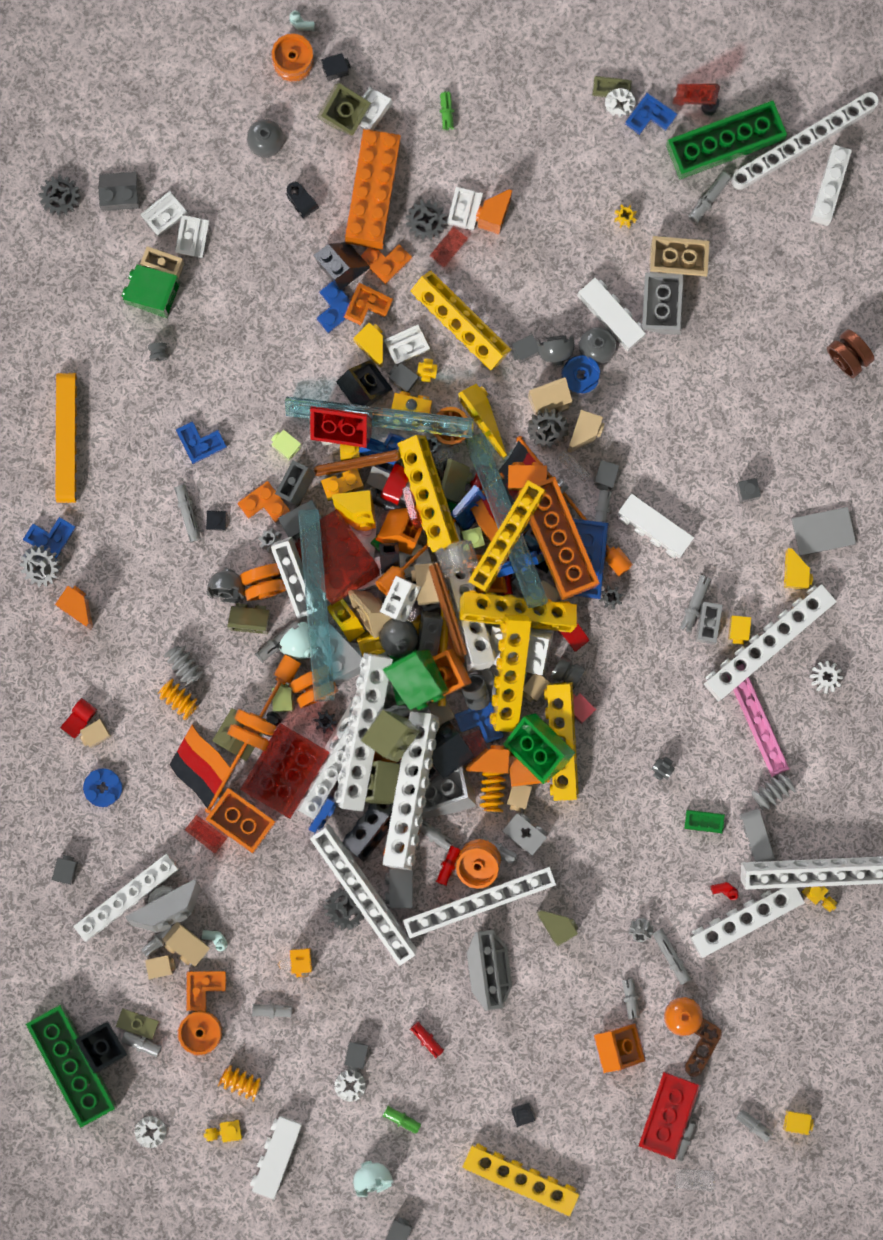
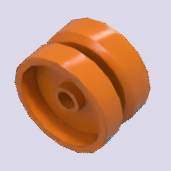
(292, 68)
(262, 582)
(305, 683)
(251, 730)
(478, 863)
(211, 1033)

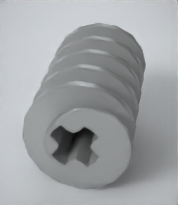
(183, 664)
(773, 791)

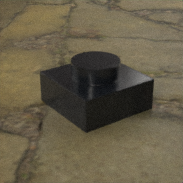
(216, 520)
(523, 1114)

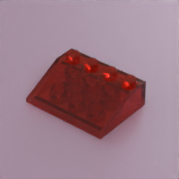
(344, 558)
(285, 771)

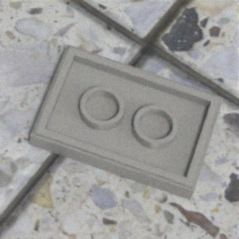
(823, 531)

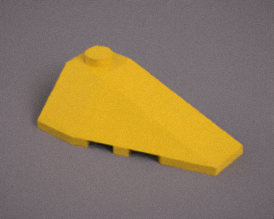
(479, 409)

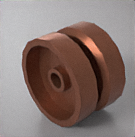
(850, 353)

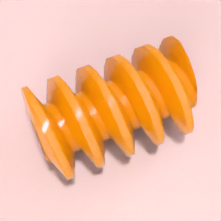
(178, 699)
(492, 792)
(240, 1082)

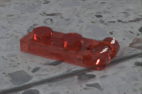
(696, 94)

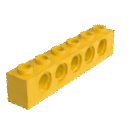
(471, 330)
(430, 482)
(507, 536)
(490, 614)
(564, 692)
(509, 720)
(564, 1204)

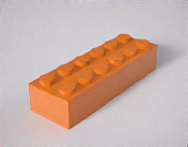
(372, 189)
(561, 543)

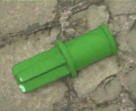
(446, 111)
(401, 1119)

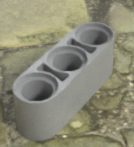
(757, 835)

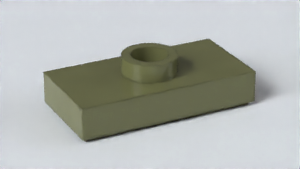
(604, 85)
(137, 1023)

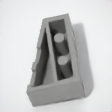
(344, 658)

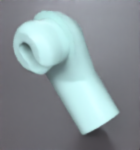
(299, 23)
(217, 938)

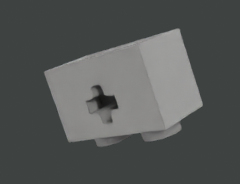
(708, 623)
(529, 844)

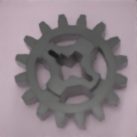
(52, 198)
(432, 217)
(554, 433)
(338, 912)

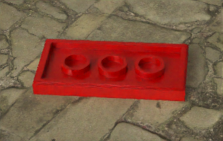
(669, 1115)

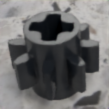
(322, 716)

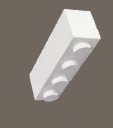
(830, 185)
(611, 314)
(655, 526)
(291, 572)
(276, 1158)

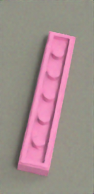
(760, 726)

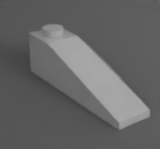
(448, 795)

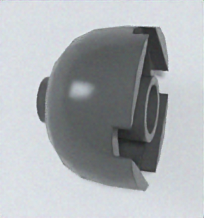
(265, 138)
(598, 344)
(556, 349)
(226, 585)
(398, 638)

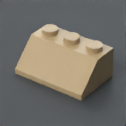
(679, 256)

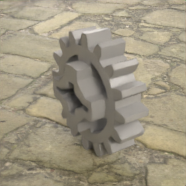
(40, 565)

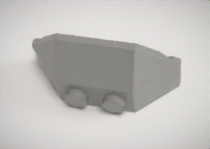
(167, 909)
(489, 970)

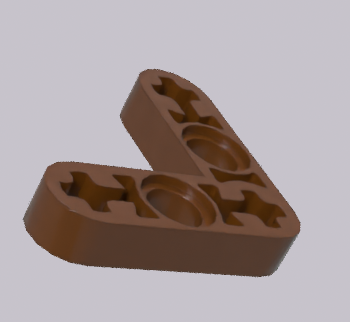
(703, 1040)

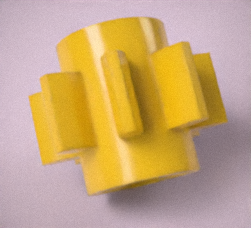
(622, 220)
(427, 370)

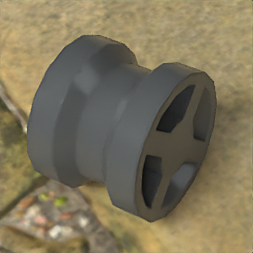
(158, 352)

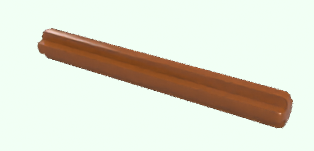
(356, 463)
(448, 610)

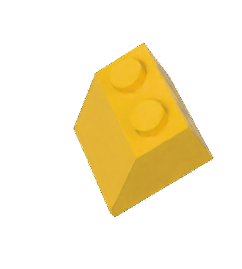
(356, 509)

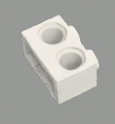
(400, 599)

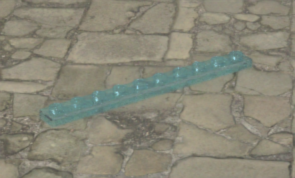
(389, 417)
(500, 507)
(316, 605)

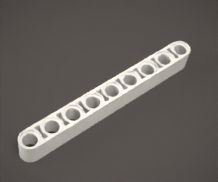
(811, 134)

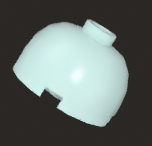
(296, 642)
(371, 1178)

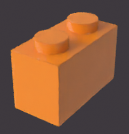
(519, 474)

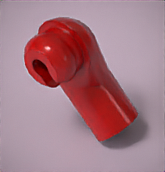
(725, 888)

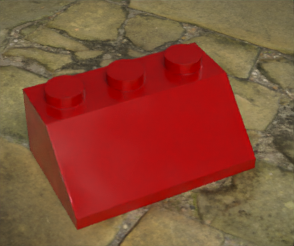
(340, 427)

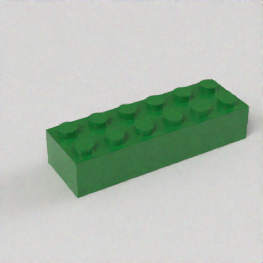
(726, 140)
(80, 1087)

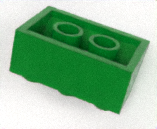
(538, 748)

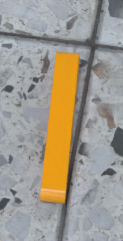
(65, 438)

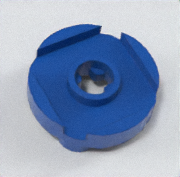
(591, 374)
(96, 778)

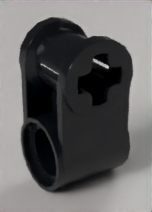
(303, 201)

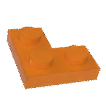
(386, 267)
(364, 300)
(264, 498)
(199, 983)

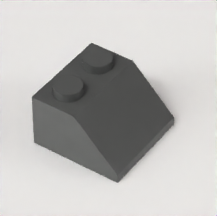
(118, 191)

